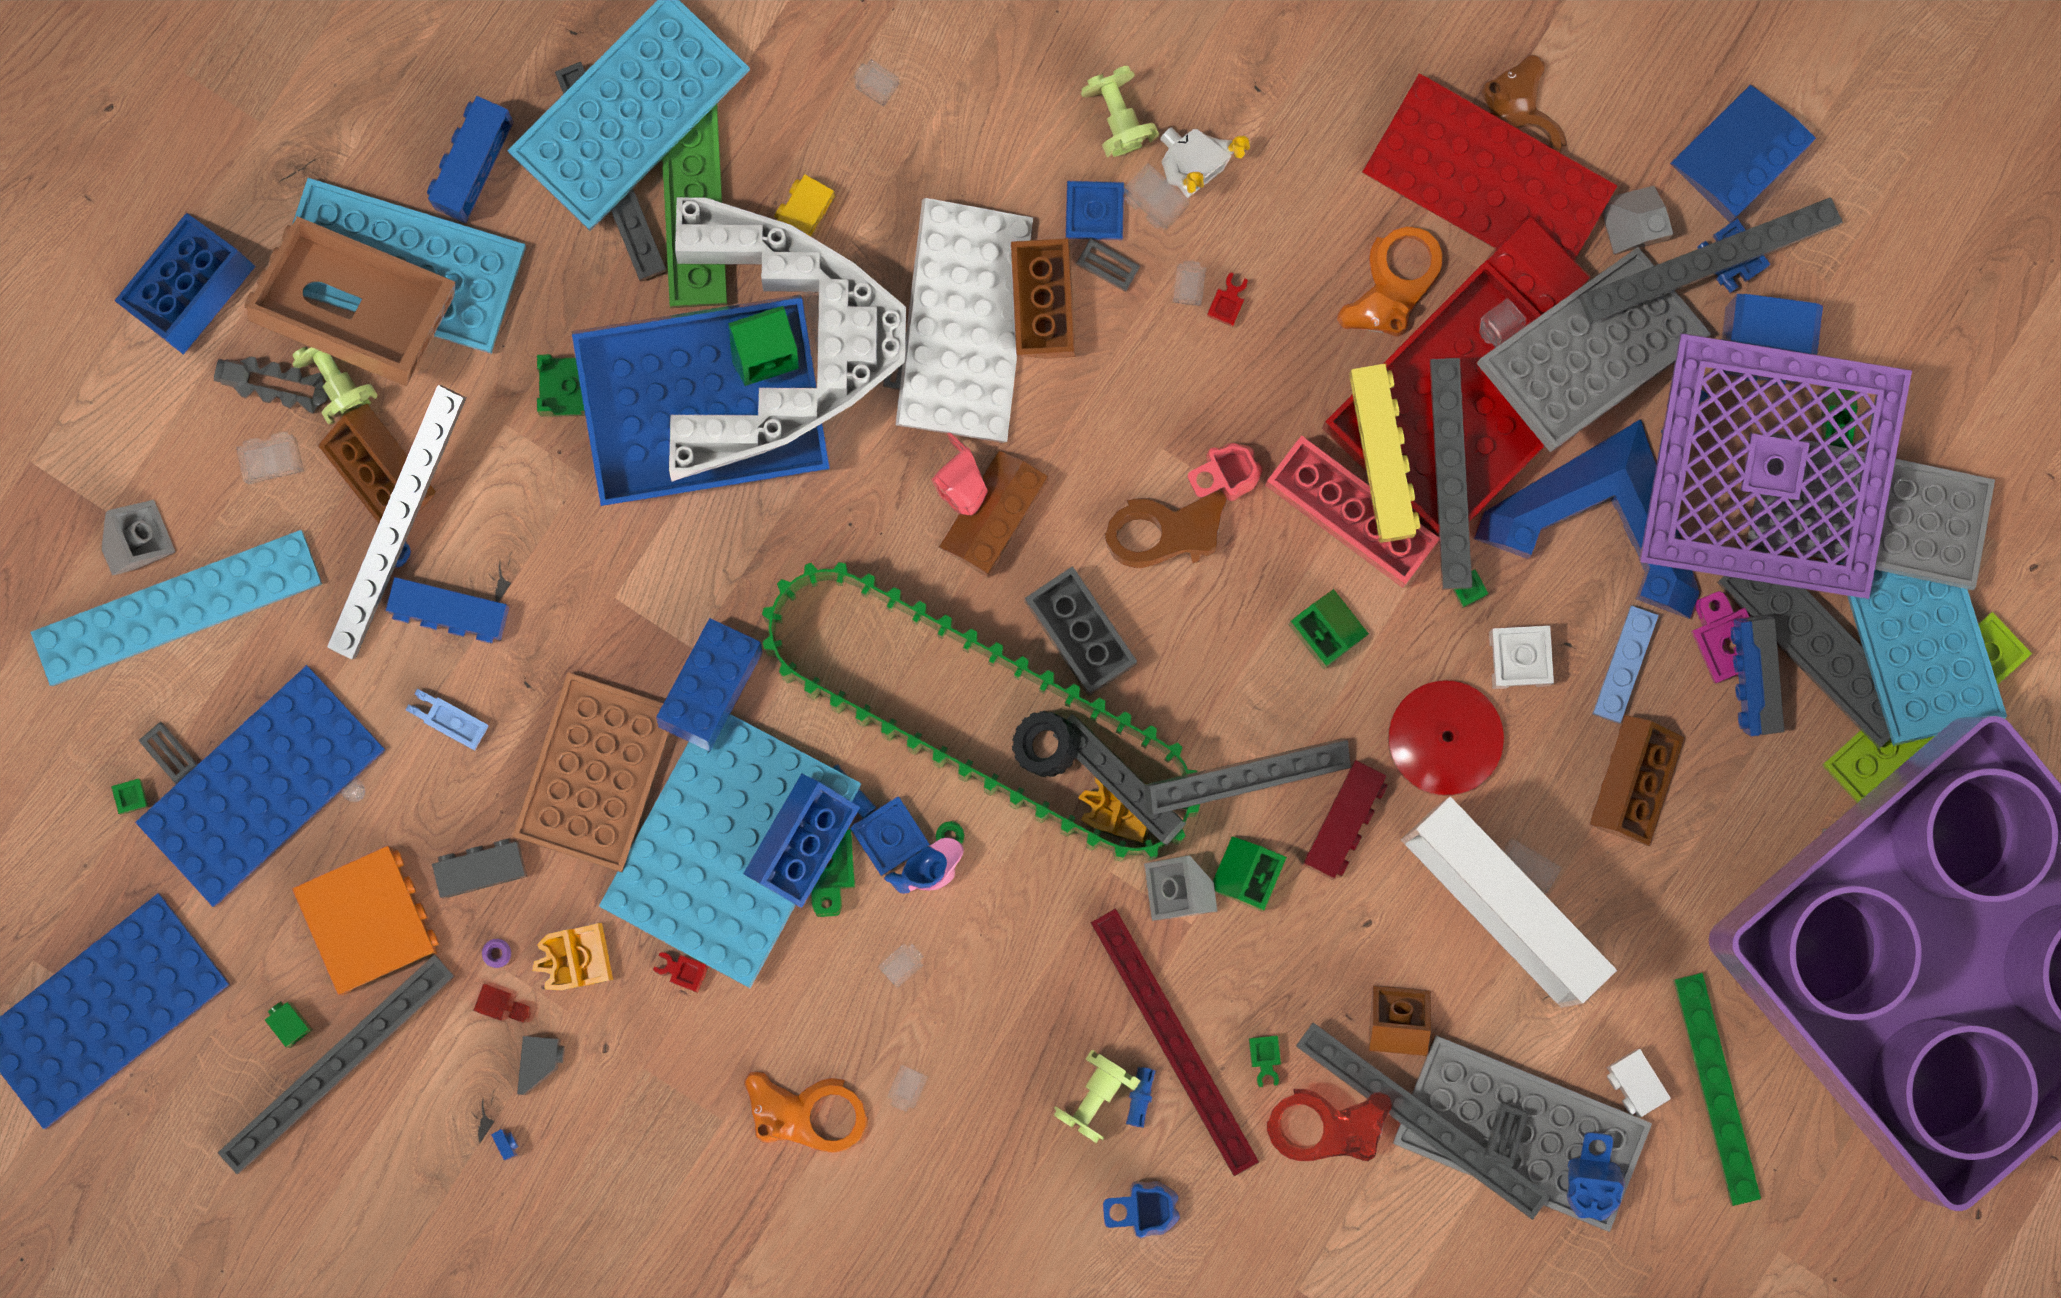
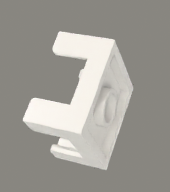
(1521, 656)

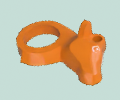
(1391, 300)
(787, 1116)

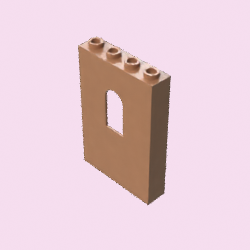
(396, 311)

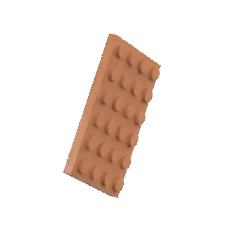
(593, 773)

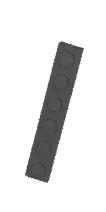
(1122, 782)

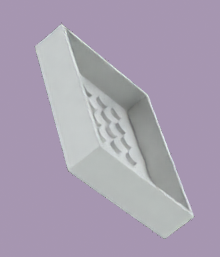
(1508, 904)

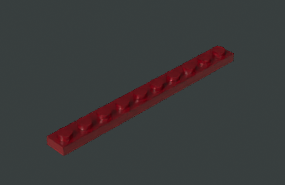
(1174, 1042)

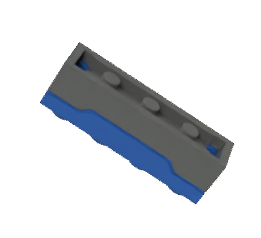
(1758, 675)

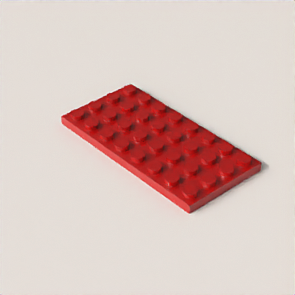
(1484, 171)

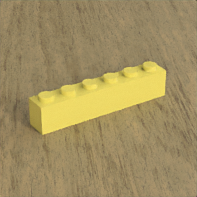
(1383, 453)

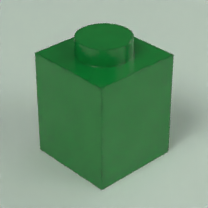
(287, 1023)

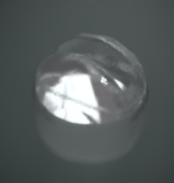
(354, 791)

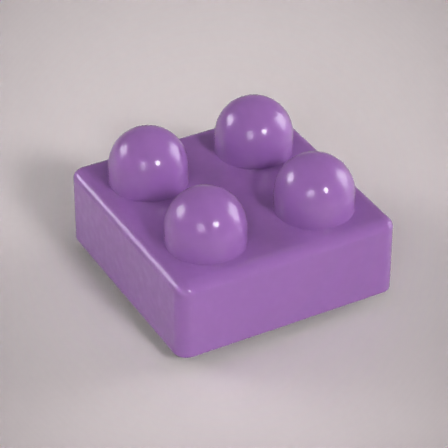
(1925, 960)

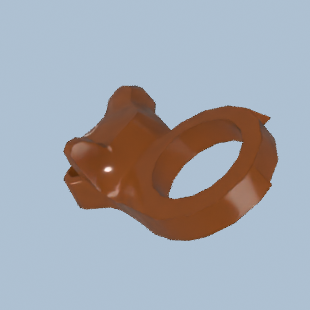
(1514, 99)
(1188, 530)

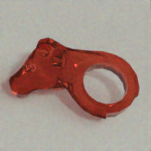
(1346, 1132)

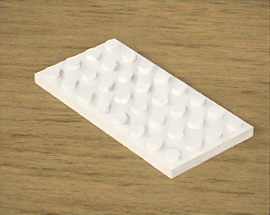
(961, 322)

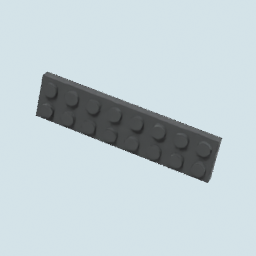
(1817, 647)

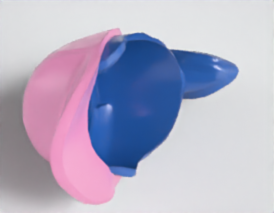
(929, 868)

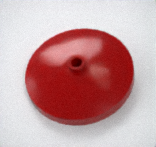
(1440, 765)

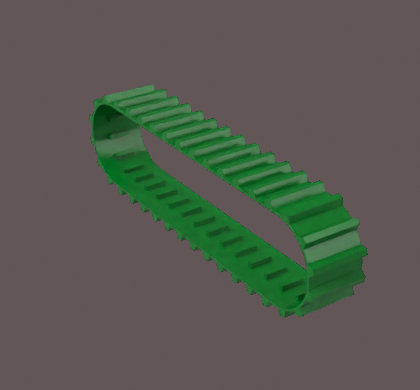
(995, 654)

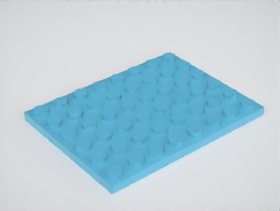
(697, 842)

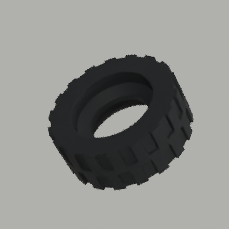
(1025, 736)

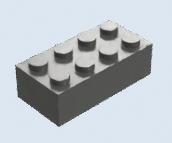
(1080, 631)

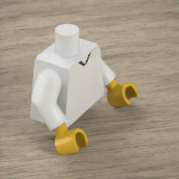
(1197, 158)

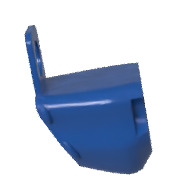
(1594, 1181)
(1149, 1209)

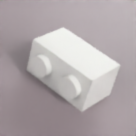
(1638, 1083)

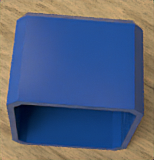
(1772, 324)

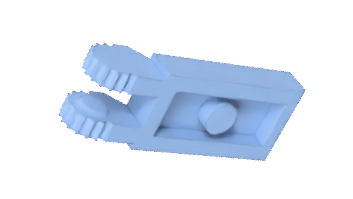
(450, 720)

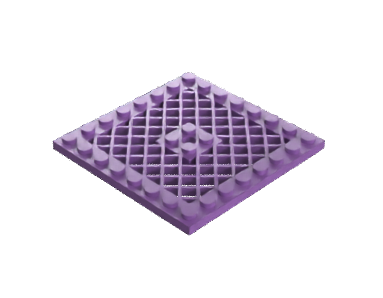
(1871, 497)

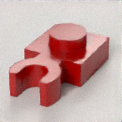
(1226, 303)
(685, 972)

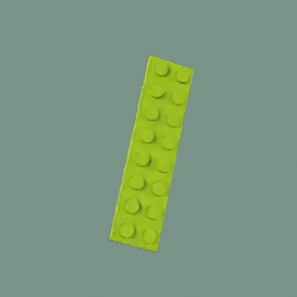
(1862, 766)

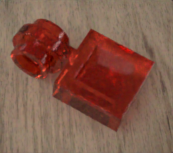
(494, 1002)

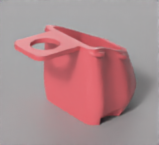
(1232, 471)
(961, 481)

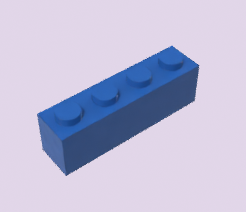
(447, 609)

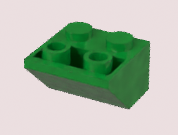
(763, 346)
(1328, 628)
(1248, 873)

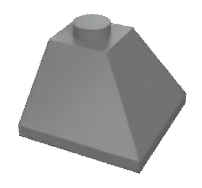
(1636, 220)
(134, 537)
(1179, 889)

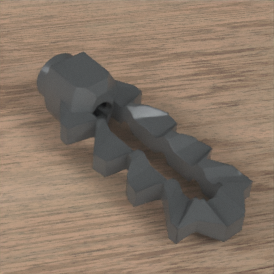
(237, 375)

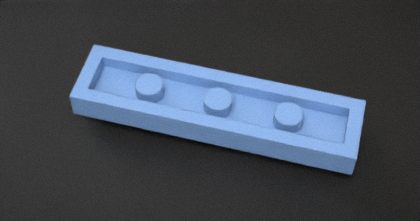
(1625, 664)

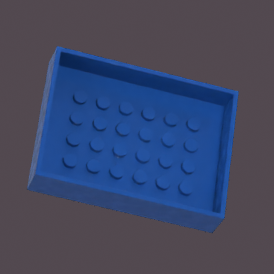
(680, 365)

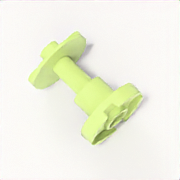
(1123, 122)
(338, 385)
(1101, 1087)

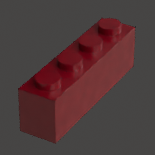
(1345, 819)

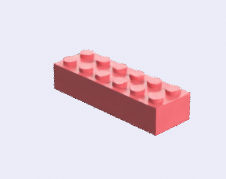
(1345, 510)

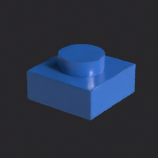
(505, 1143)

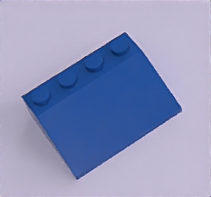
(1742, 152)
(185, 283)

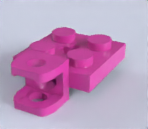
(1711, 636)

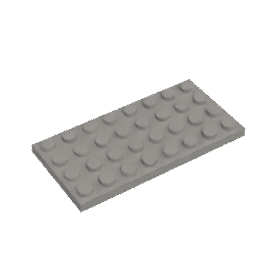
(1571, 372)
(1930, 521)
(1471, 1086)

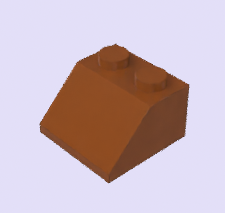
(1400, 1020)

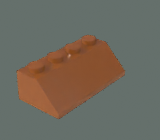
(1043, 298)
(367, 458)
(984, 536)
(1637, 780)

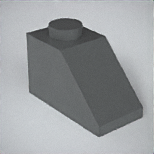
(538, 1061)

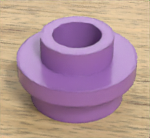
(487, 953)

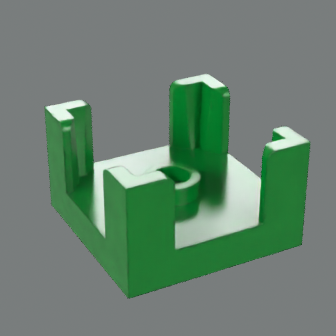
(559, 387)

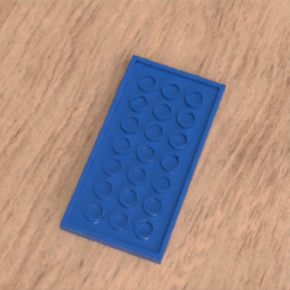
(260, 786)
(104, 1010)

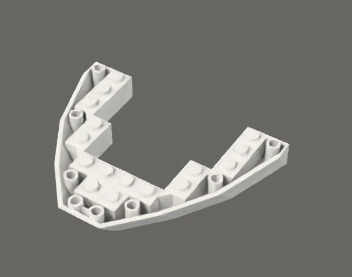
(857, 333)

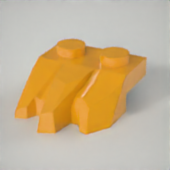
(1111, 815)
(574, 958)

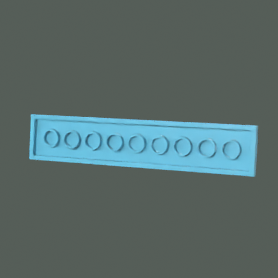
(176, 608)

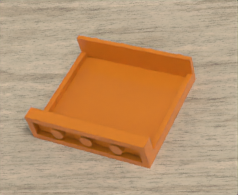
(365, 919)

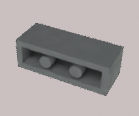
(479, 868)

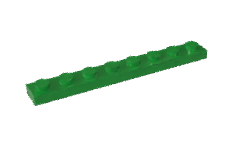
(1717, 1089)

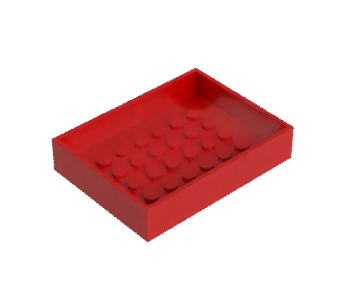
(1494, 434)

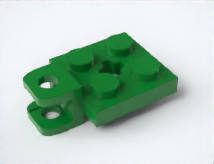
(834, 878)

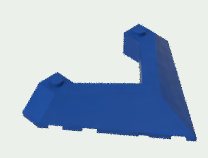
(1614, 470)

